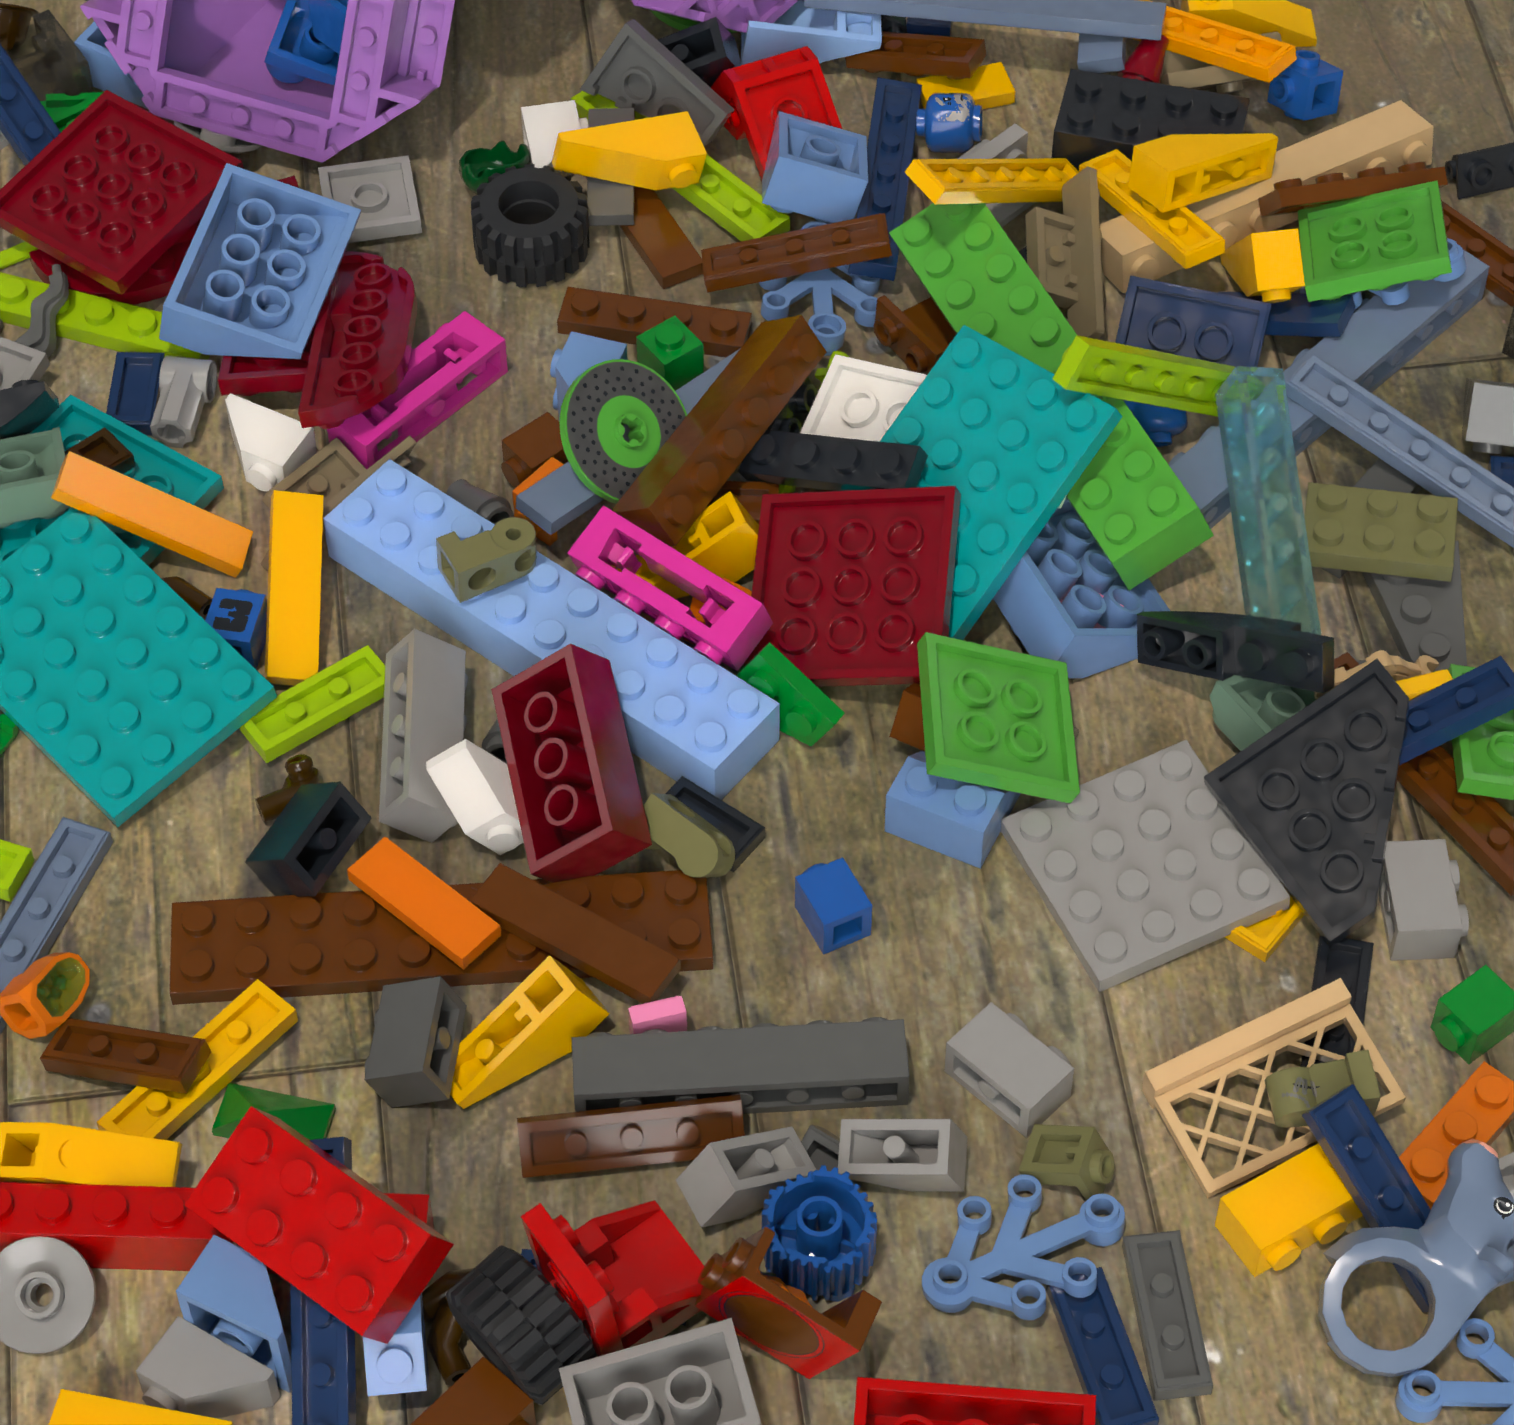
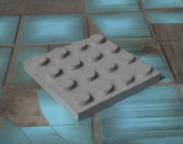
(1143, 866)

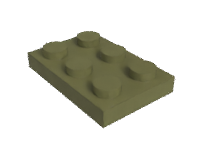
(1381, 531)

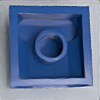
(296, 52)

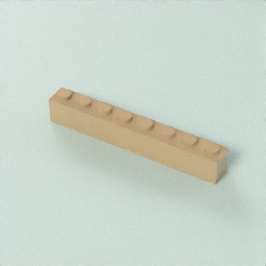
(1378, 139)

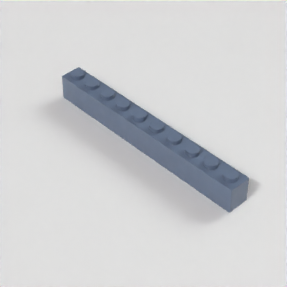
(1369, 352)

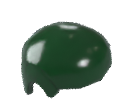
(481, 163)

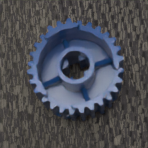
(821, 1234)

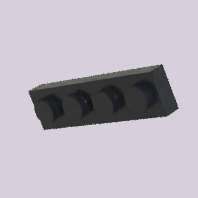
(832, 462)

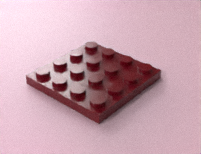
(113, 191)
(856, 579)

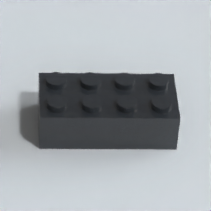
(1121, 112)

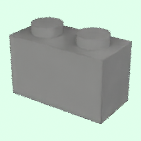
(1421, 901)
(1009, 1068)

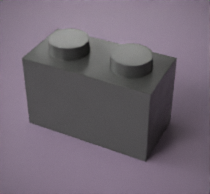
(415, 1042)

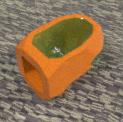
(45, 994)

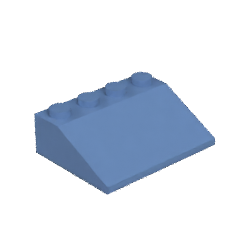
(257, 269)
(1057, 601)

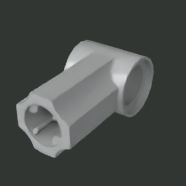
(183, 391)

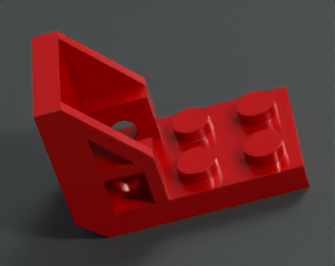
(762, 88)
(619, 1272)

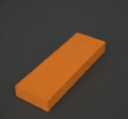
(424, 902)

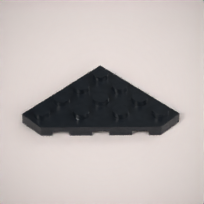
(1322, 798)

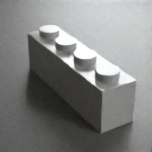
(419, 722)

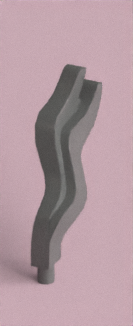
(44, 309)

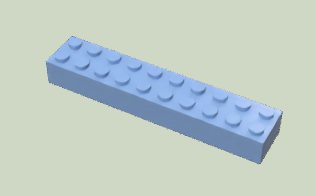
(674, 701)

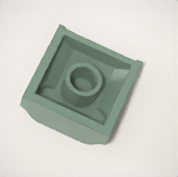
(29, 476)
(1252, 707)

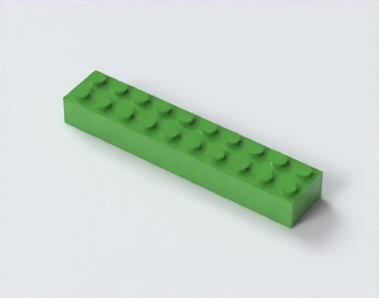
(982, 281)

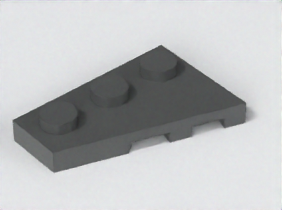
(654, 82)
(1423, 615)

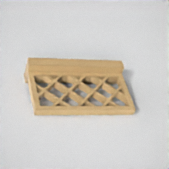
(1238, 1054)

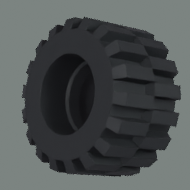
(530, 225)
(520, 1322)

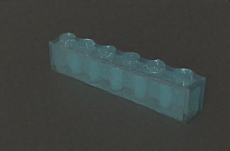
(1266, 497)

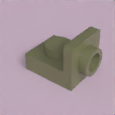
(1069, 1158)

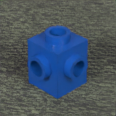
(1307, 87)

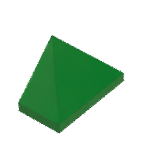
(304, 1115)

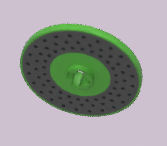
(594, 418)

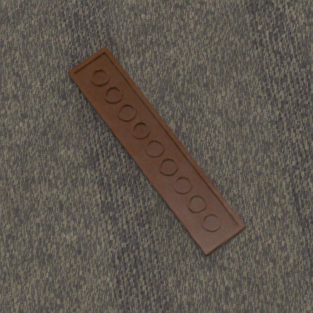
(358, 946)

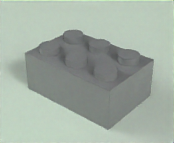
(667, 1381)

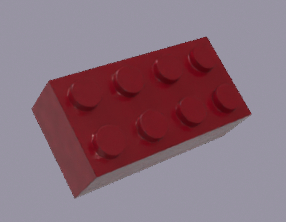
(570, 766)

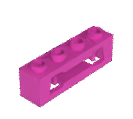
(429, 388)
(727, 634)

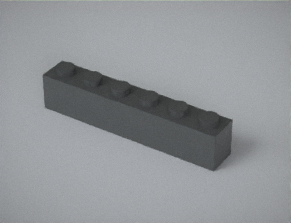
(765, 1064)

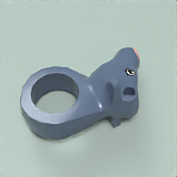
(1455, 1256)

